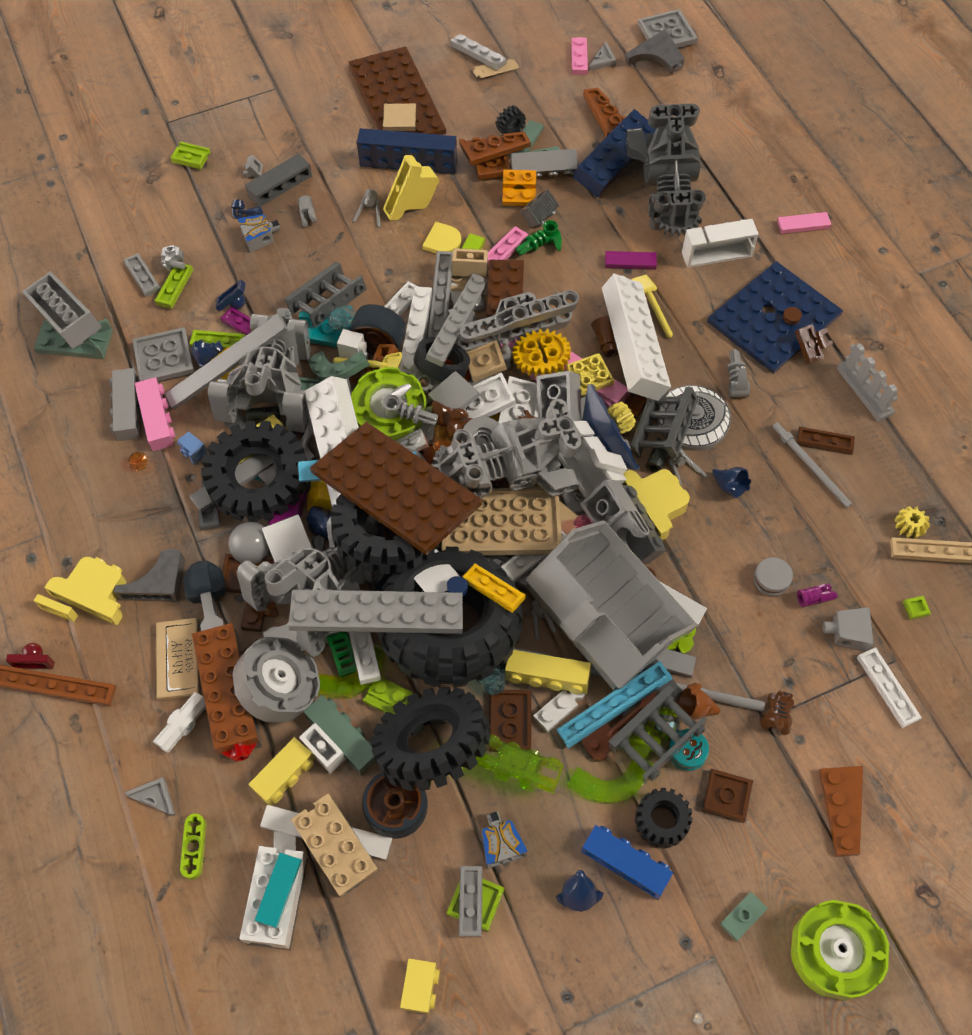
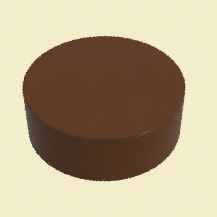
(792, 315)

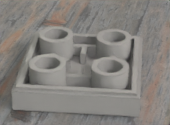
(454, 392)

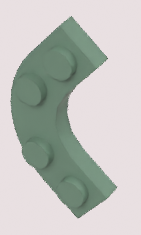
(345, 369)

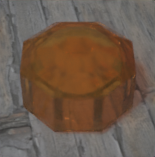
(138, 461)

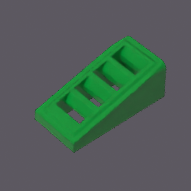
(341, 640)

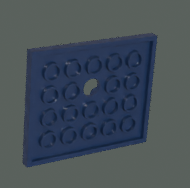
(767, 335)

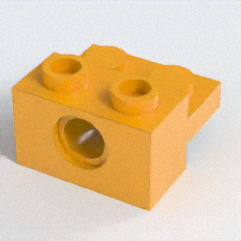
(518, 187)

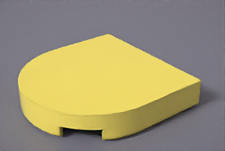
(442, 238)

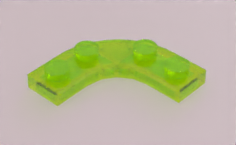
(348, 686)
(608, 791)

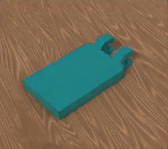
(323, 333)

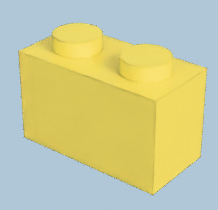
(419, 986)

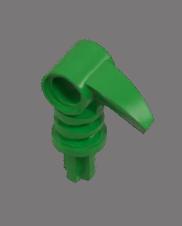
(548, 235)

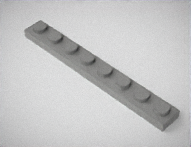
(457, 318)

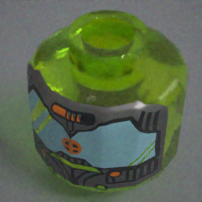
(671, 718)

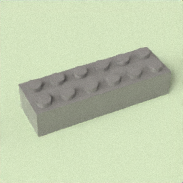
(62, 310)

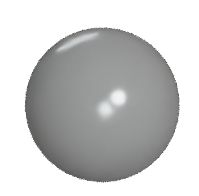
(248, 543)

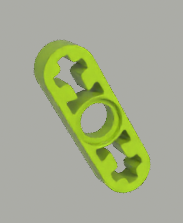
(186, 862)

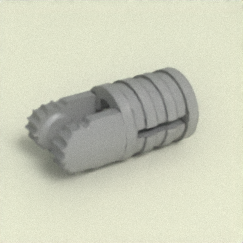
(306, 210)

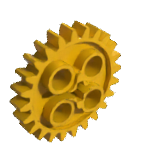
(553, 348)

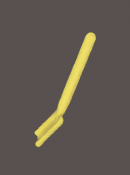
(648, 287)
(390, 360)

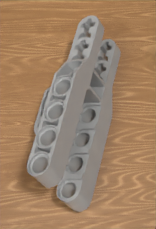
(520, 306)

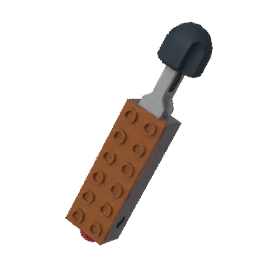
(217, 651)

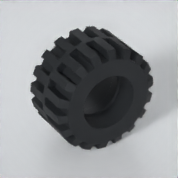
(673, 803)

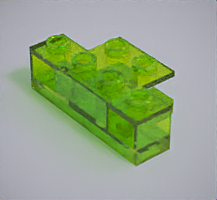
(521, 765)

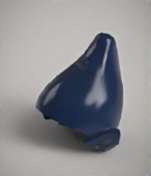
(205, 352)
(733, 480)
(579, 892)

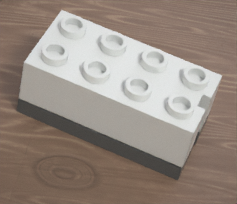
(260, 934)

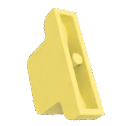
(411, 188)
(661, 498)
(90, 588)

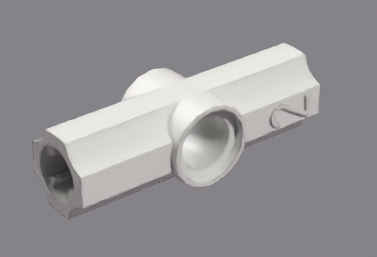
(180, 722)

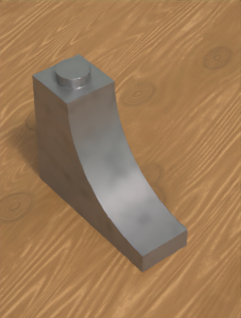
(658, 49)
(160, 583)

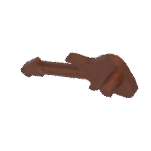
(598, 741)

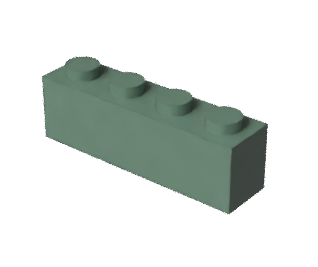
(342, 733)

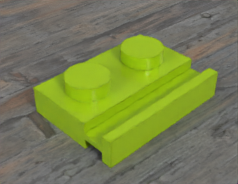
(190, 155)
(385, 694)

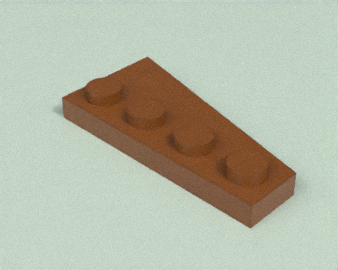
(604, 112)
(844, 805)

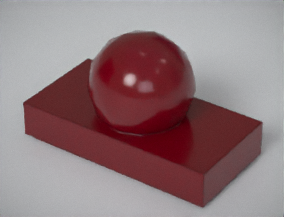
(31, 658)

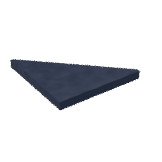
(605, 428)

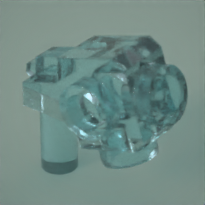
(341, 317)
(496, 682)

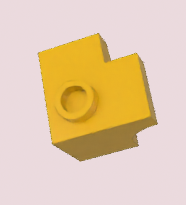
(318, 496)

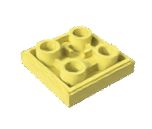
(591, 371)

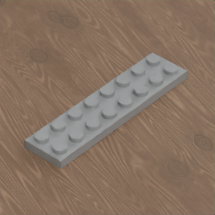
(376, 611)

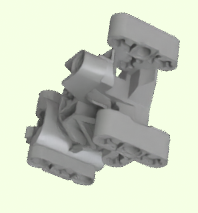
(267, 376)
(516, 454)
(303, 571)

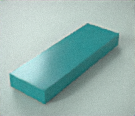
(278, 890)

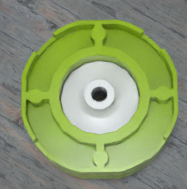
(369, 399)
(862, 953)

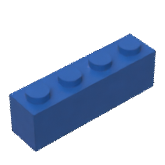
(627, 862)

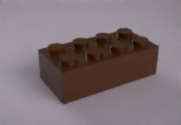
(503, 282)

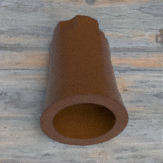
(605, 336)

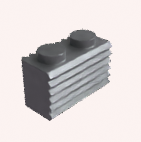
(539, 209)

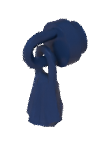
(239, 206)

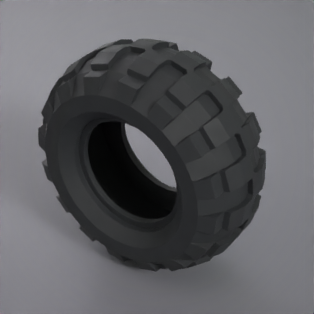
(462, 656)

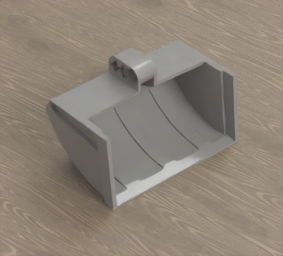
(608, 603)

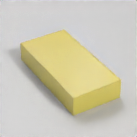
(55, 608)

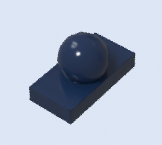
(232, 297)

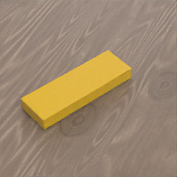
(494, 588)

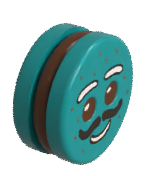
(692, 755)

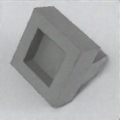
(253, 167)

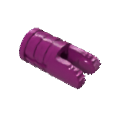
(816, 595)

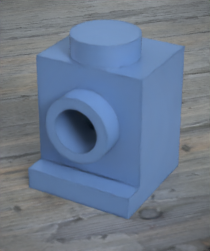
(192, 447)

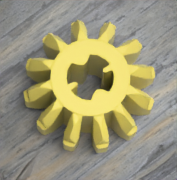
(622, 416)
(912, 522)

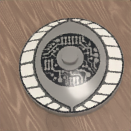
(709, 420)

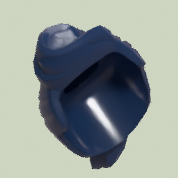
(318, 520)

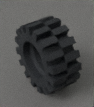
(510, 120)

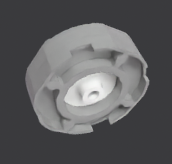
(275, 680)

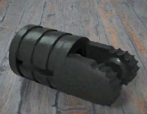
(261, 413)
(656, 458)

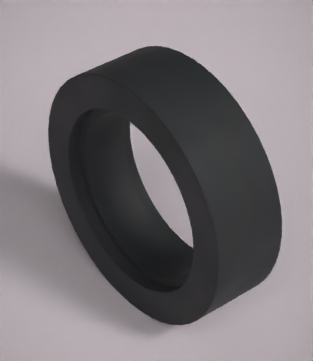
(457, 356)

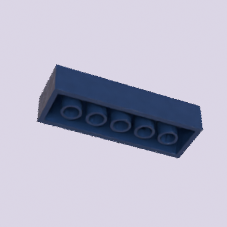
(388, 148)
(610, 156)

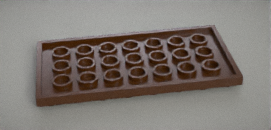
(394, 79)
(396, 487)

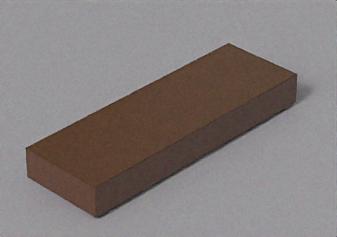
(825, 440)

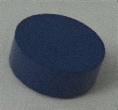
(457, 585)

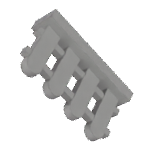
(868, 390)

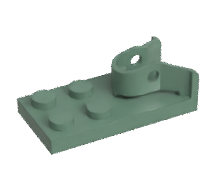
(93, 347)

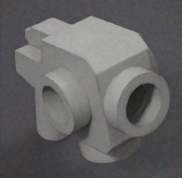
(171, 257)

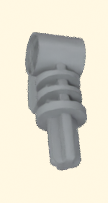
(739, 384)
(404, 410)

